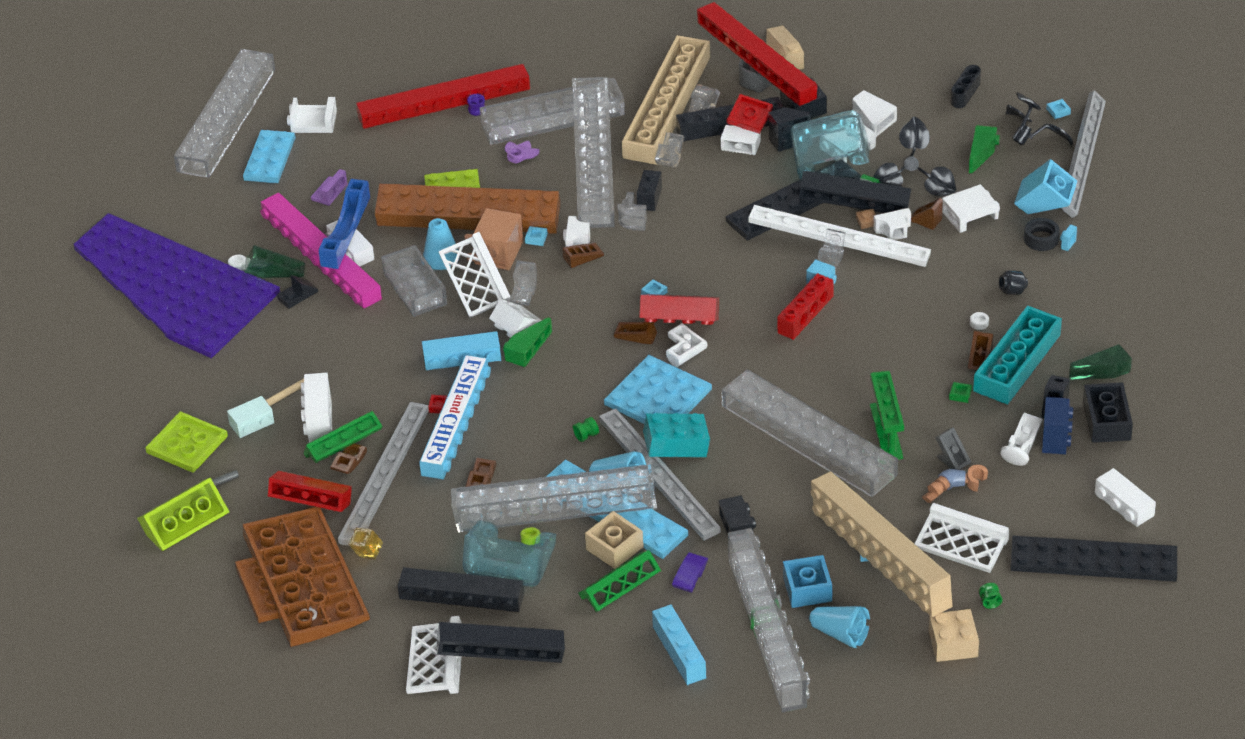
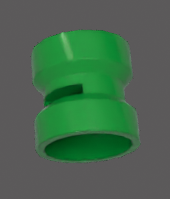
(585, 429)

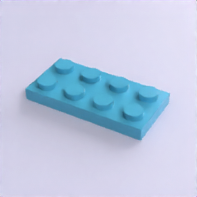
(269, 156)

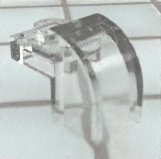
(703, 98)
(669, 152)
(632, 215)
(832, 248)
(525, 282)

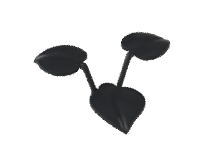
(1023, 131)
(916, 135)

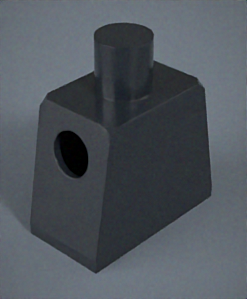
(1056, 388)

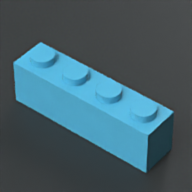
(452, 350)
(679, 644)

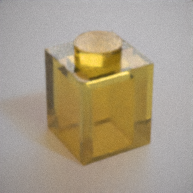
(365, 543)

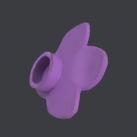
(520, 152)

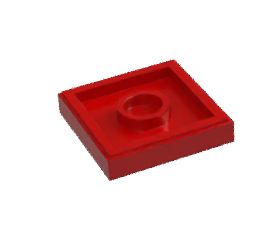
(749, 113)

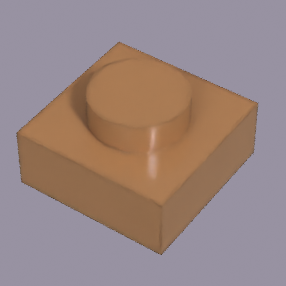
(865, 218)

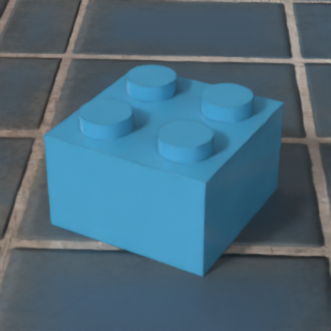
(807, 581)

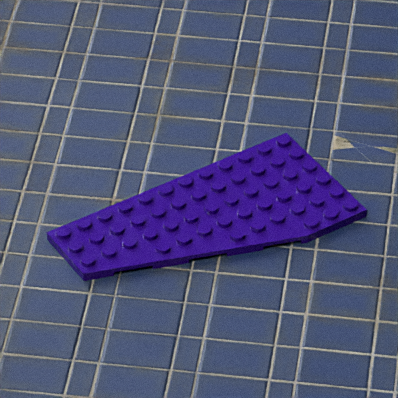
(175, 287)

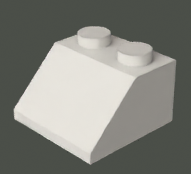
(512, 317)

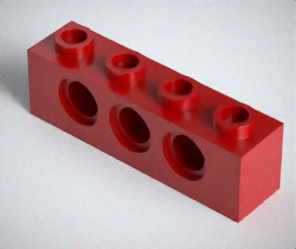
(805, 306)

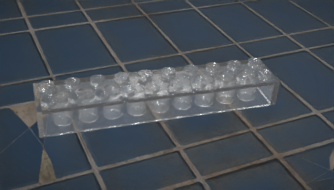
(224, 113)
(593, 152)
(810, 433)
(555, 497)
(769, 620)

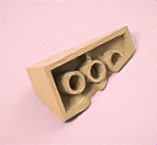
(786, 45)

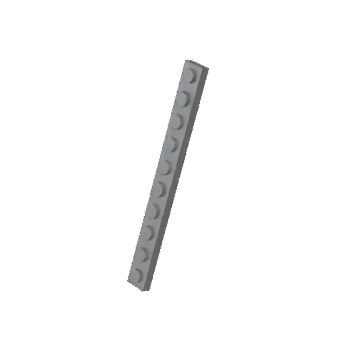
(1084, 148)
(385, 470)
(663, 477)

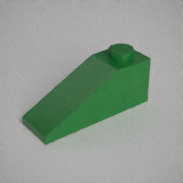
(983, 146)
(527, 342)

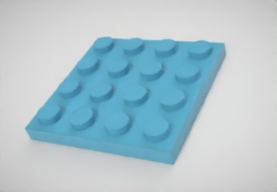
(657, 389)

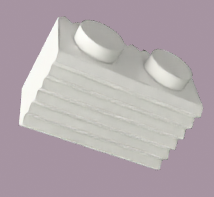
(740, 140)

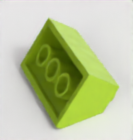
(183, 514)

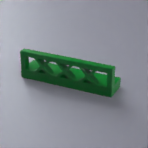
(343, 437)
(614, 576)

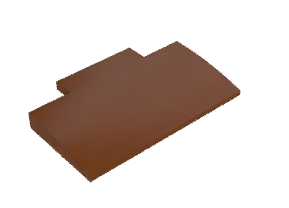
(299, 568)

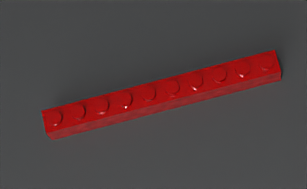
(757, 53)
(442, 96)

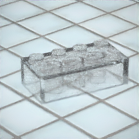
(414, 280)

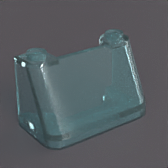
(829, 140)
(507, 559)

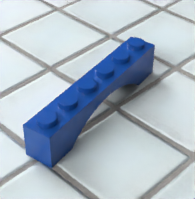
(336, 244)

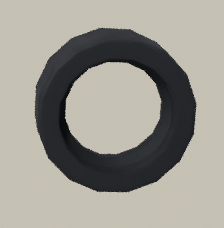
(1041, 243)

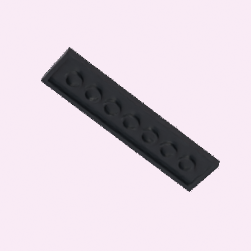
(784, 200)
(1094, 558)

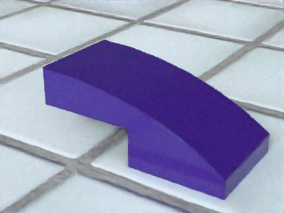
(689, 571)

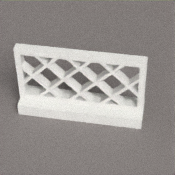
(487, 265)
(968, 525)
(451, 667)

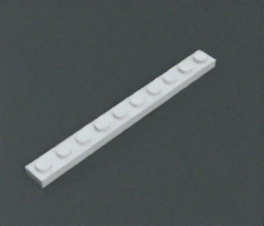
(853, 239)

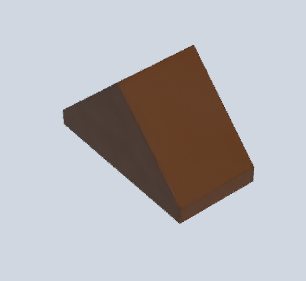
(928, 214)
(981, 348)

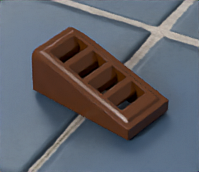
(577, 254)
(642, 332)

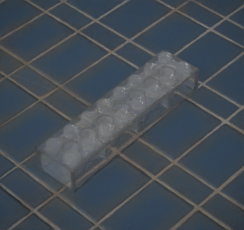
(539, 114)

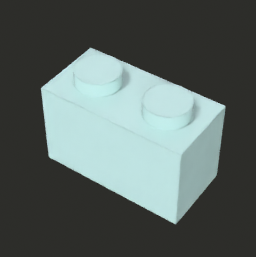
(250, 416)

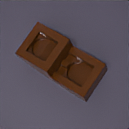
(349, 459)
(482, 472)

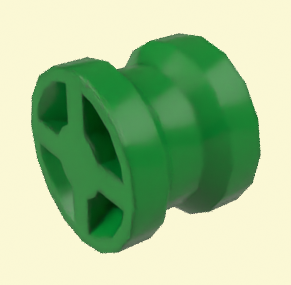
(990, 595)

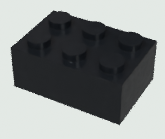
(1107, 412)

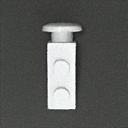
(1022, 441)

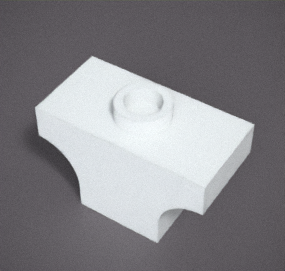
(893, 224)
(576, 232)

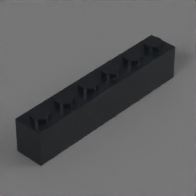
(711, 121)
(853, 192)
(461, 589)
(500, 642)

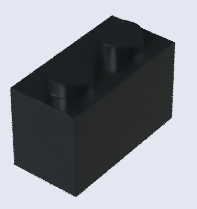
(649, 189)
(735, 514)

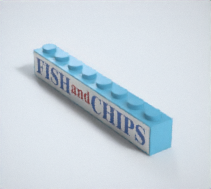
(454, 417)

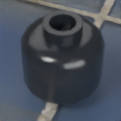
(1013, 282)

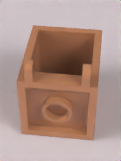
(501, 235)

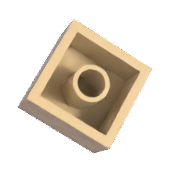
(614, 540)
(953, 635)

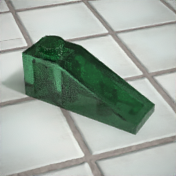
(270, 264)
(1102, 365)

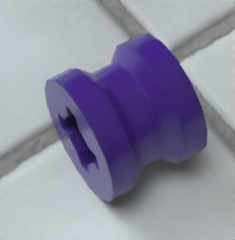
(475, 102)

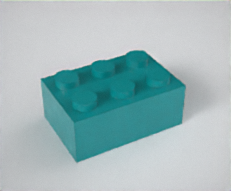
(676, 435)

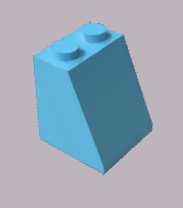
(1046, 189)

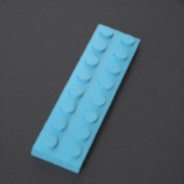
(659, 532)

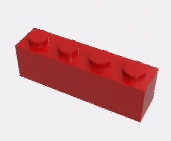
(309, 491)

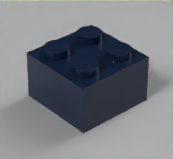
(1057, 425)

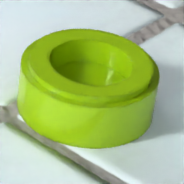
(529, 535)

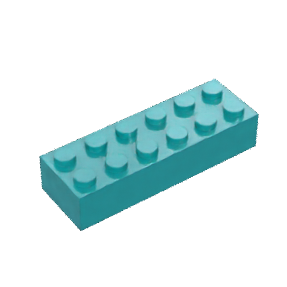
(1017, 355)

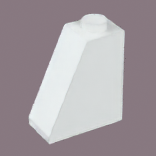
(874, 112)

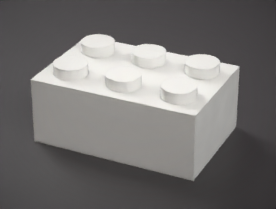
(317, 405)

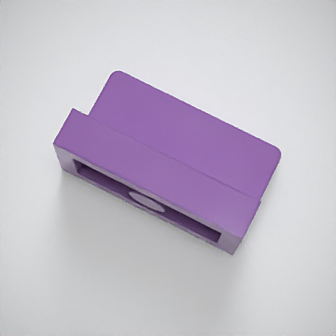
(330, 188)

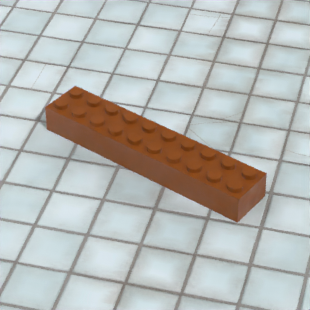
(463, 206)

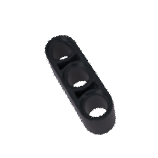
(965, 86)

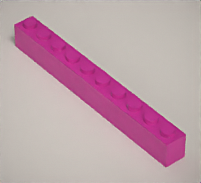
(308, 238)

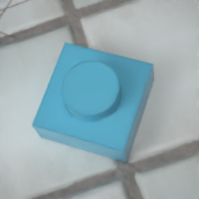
(1058, 109)
(536, 236)
(1068, 237)
(654, 287)

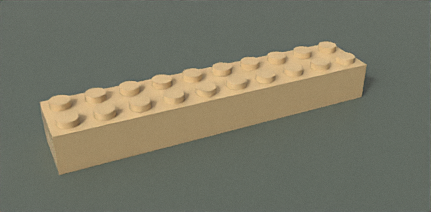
(666, 98)
(882, 544)

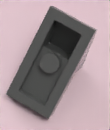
(952, 449)

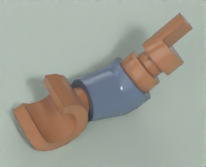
(956, 478)

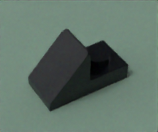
(298, 292)

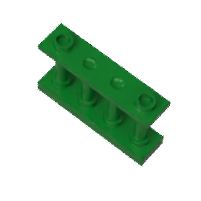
(886, 413)

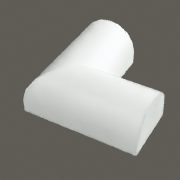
(687, 345)

